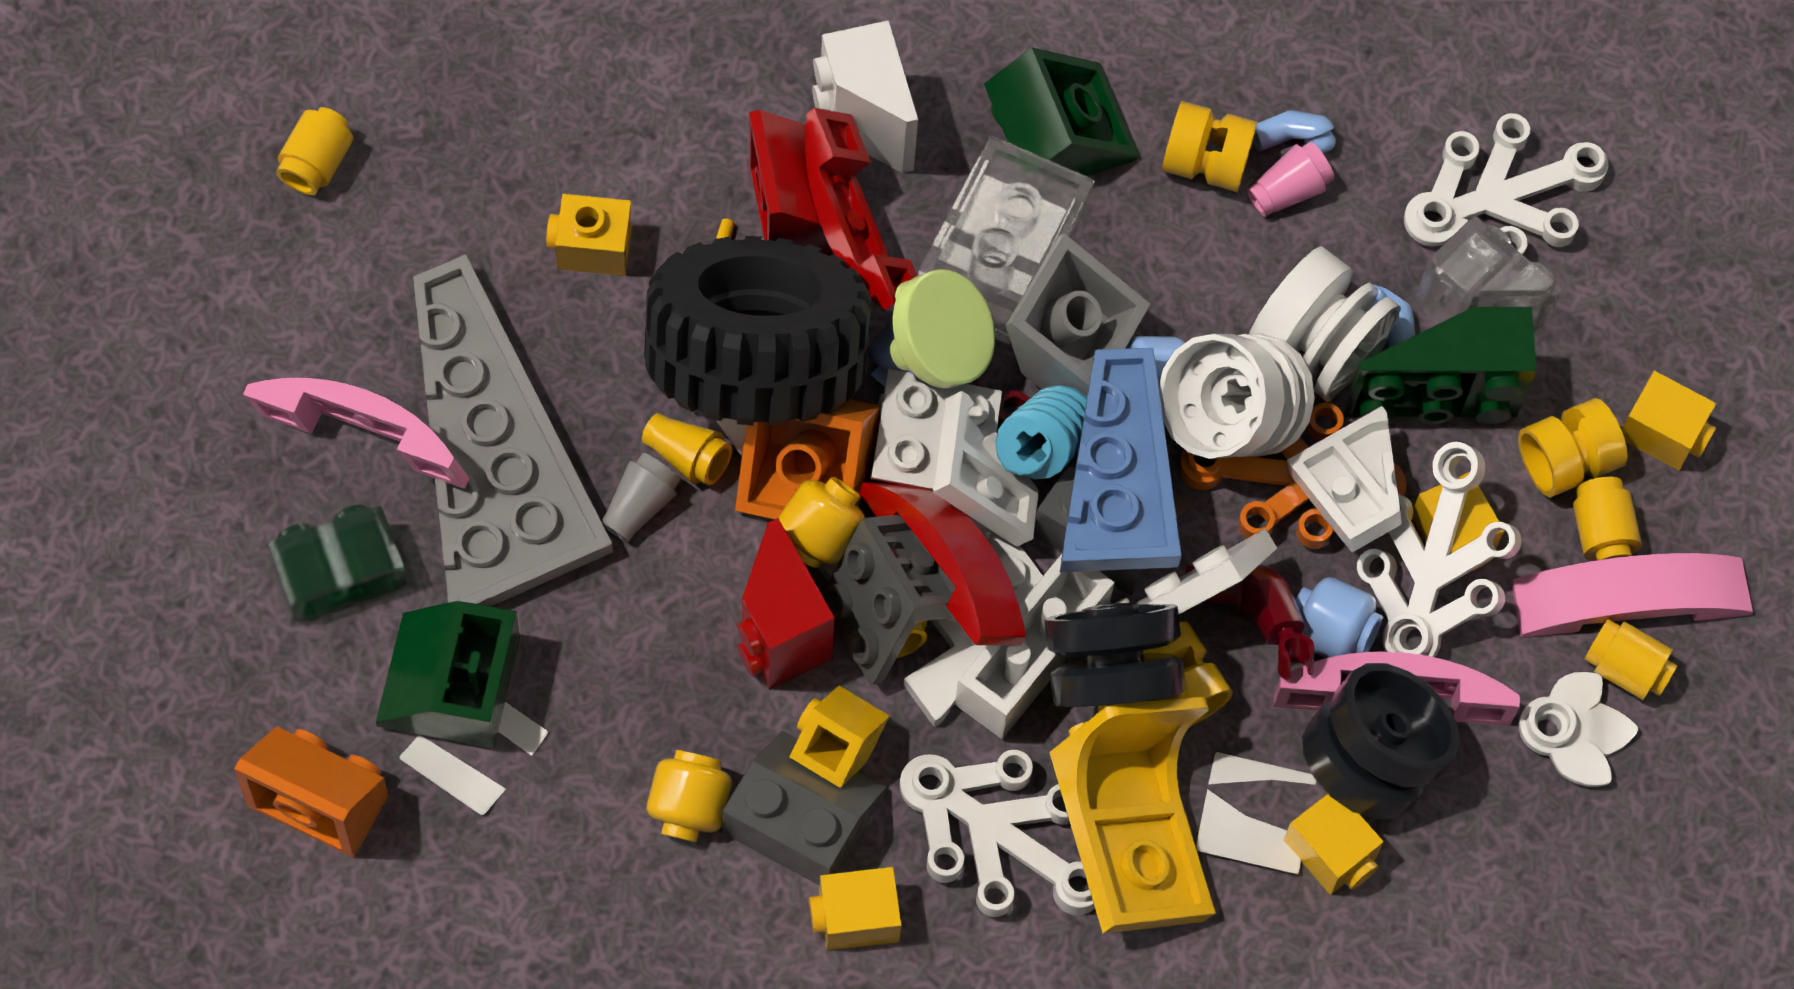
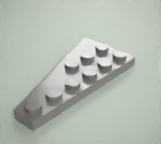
(524, 503)

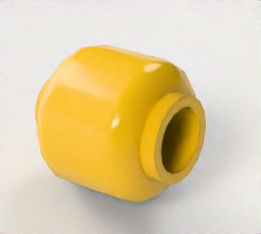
(821, 520)
(689, 795)

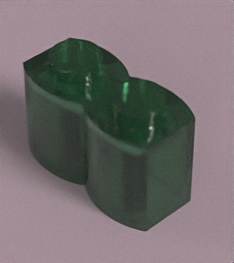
(337, 562)

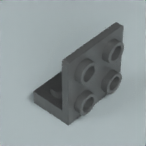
(882, 592)

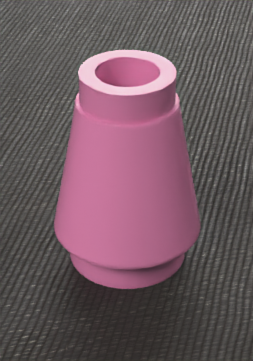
(1291, 179)

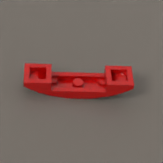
(832, 161)
(983, 592)

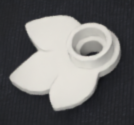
(1585, 729)

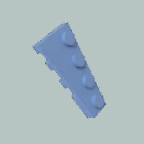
(1122, 477)

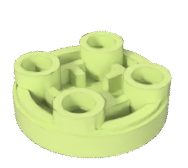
(942, 329)

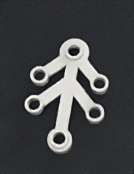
(1500, 196)
(1433, 565)
(990, 827)

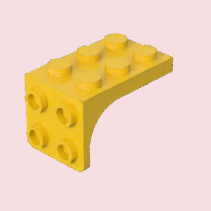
(1129, 814)

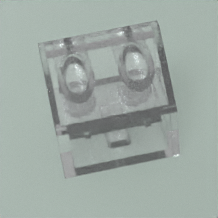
(1484, 271)

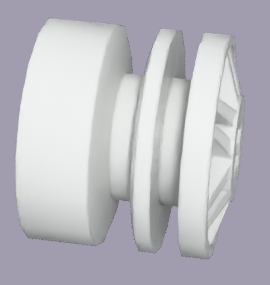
(1319, 320)
(1209, 398)

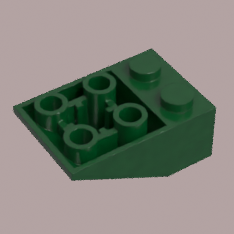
(1459, 368)

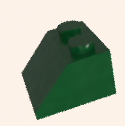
(1061, 111)

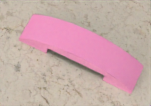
(303, 400)
(1631, 590)
(1472, 693)

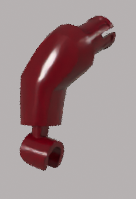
(1274, 609)

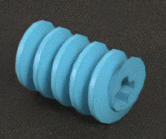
(1042, 433)

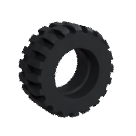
(757, 330)

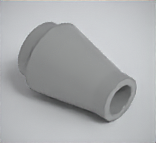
(639, 496)

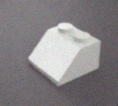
(866, 79)

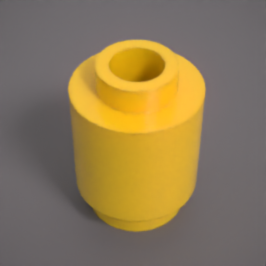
(314, 150)
(1606, 519)
(1631, 659)

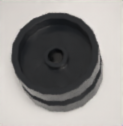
(1114, 646)
(1380, 741)

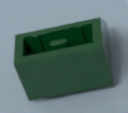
(451, 672)

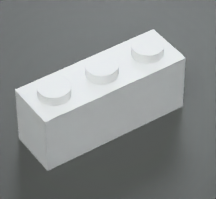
(1009, 678)

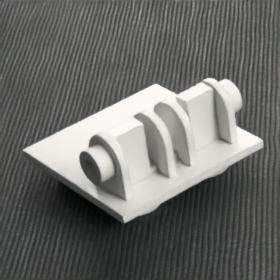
(913, 423)

